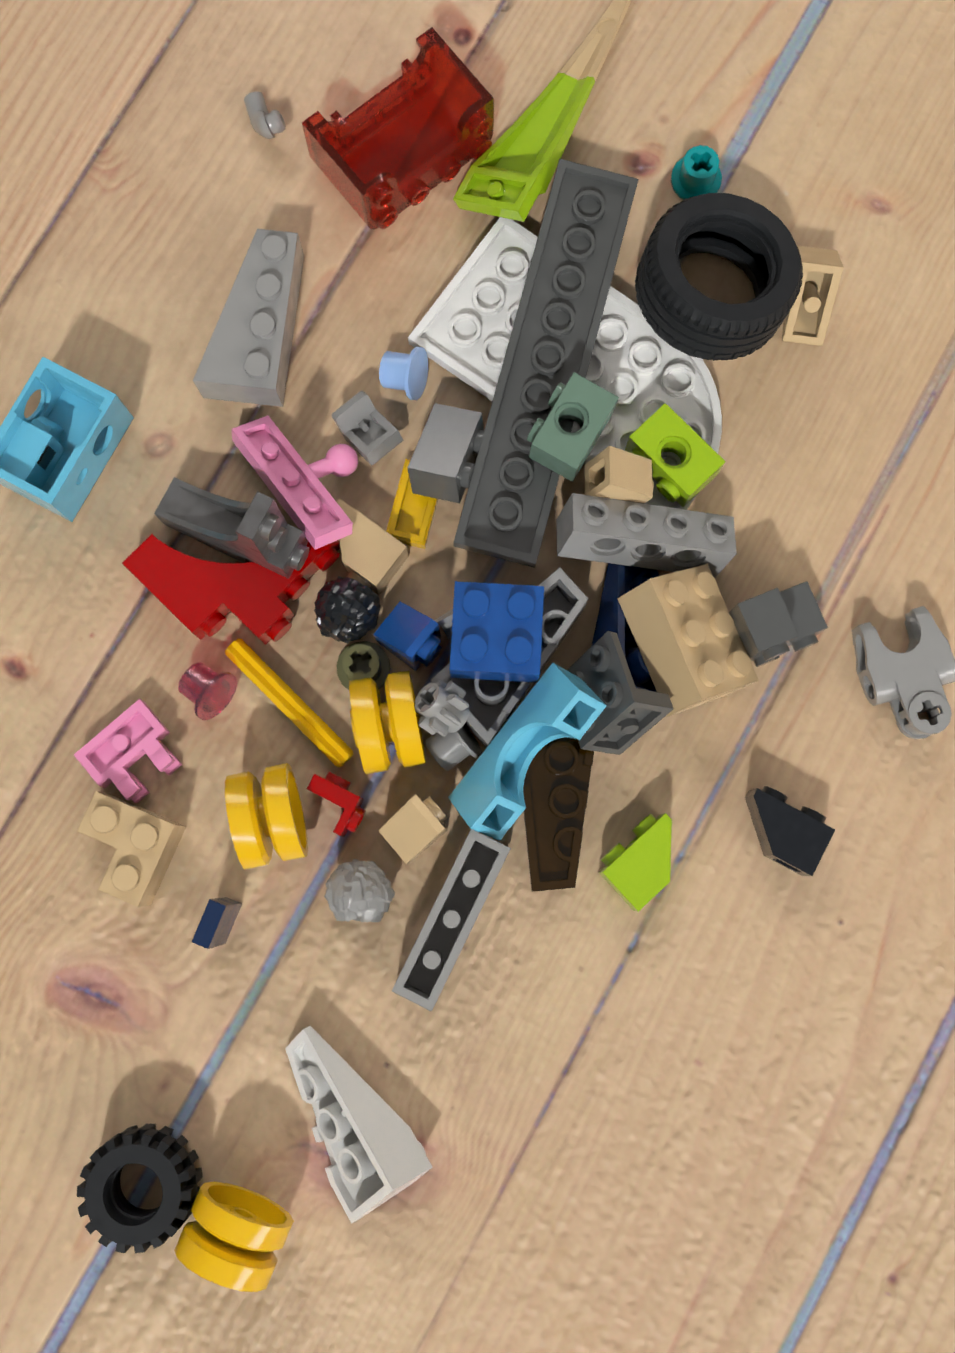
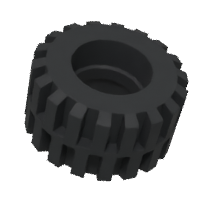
(110, 1210)

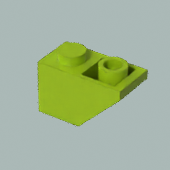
(643, 865)

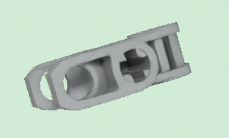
(908, 679)

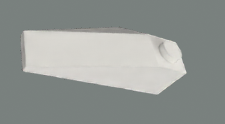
(365, 1139)

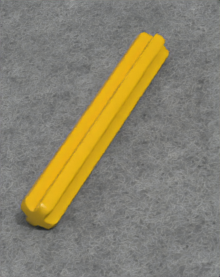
(289, 703)

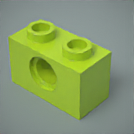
(670, 433)

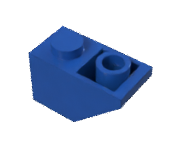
(410, 636)

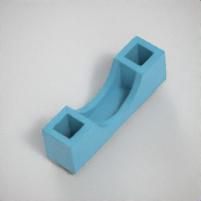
(492, 789)

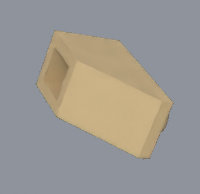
(619, 476)
(414, 828)

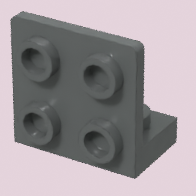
(628, 710)

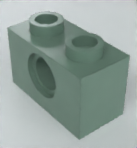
(567, 451)

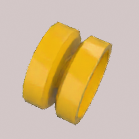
(381, 723)
(266, 816)
(233, 1237)

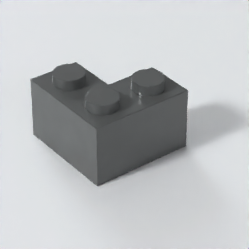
(777, 621)

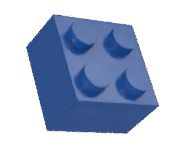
(496, 631)

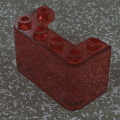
(405, 135)

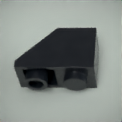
(785, 833)

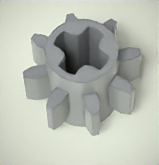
(441, 708)

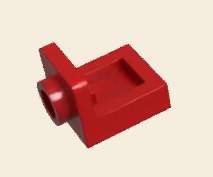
(336, 790)

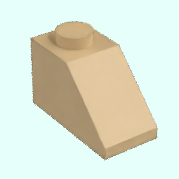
(812, 310)
(370, 551)

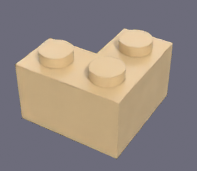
(142, 845)

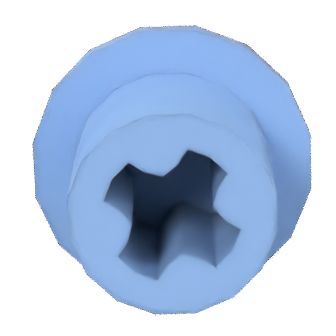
(405, 372)

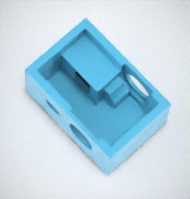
(64, 442)

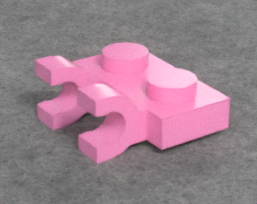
(123, 744)

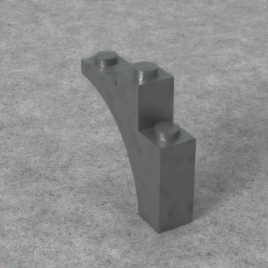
(235, 528)

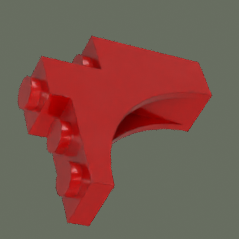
(206, 591)

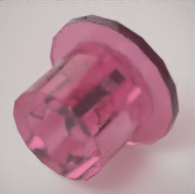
(207, 689)

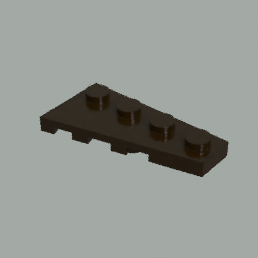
(555, 812)

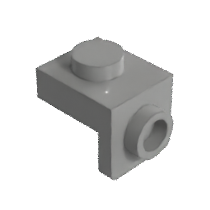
(366, 428)

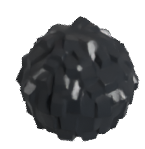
(346, 609)

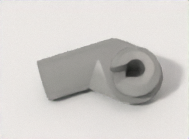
(263, 123)

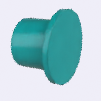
(697, 173)

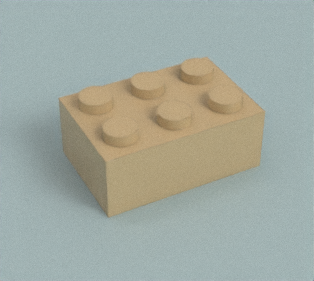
(687, 638)

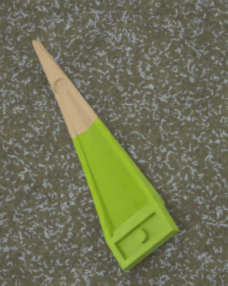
(525, 157)

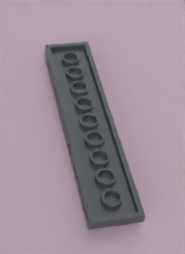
(548, 343)

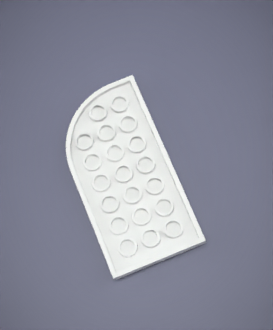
(473, 325)

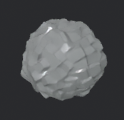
(359, 892)

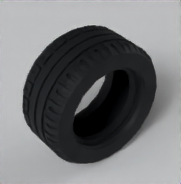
(745, 236)

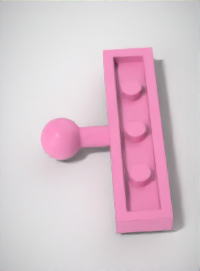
(295, 482)

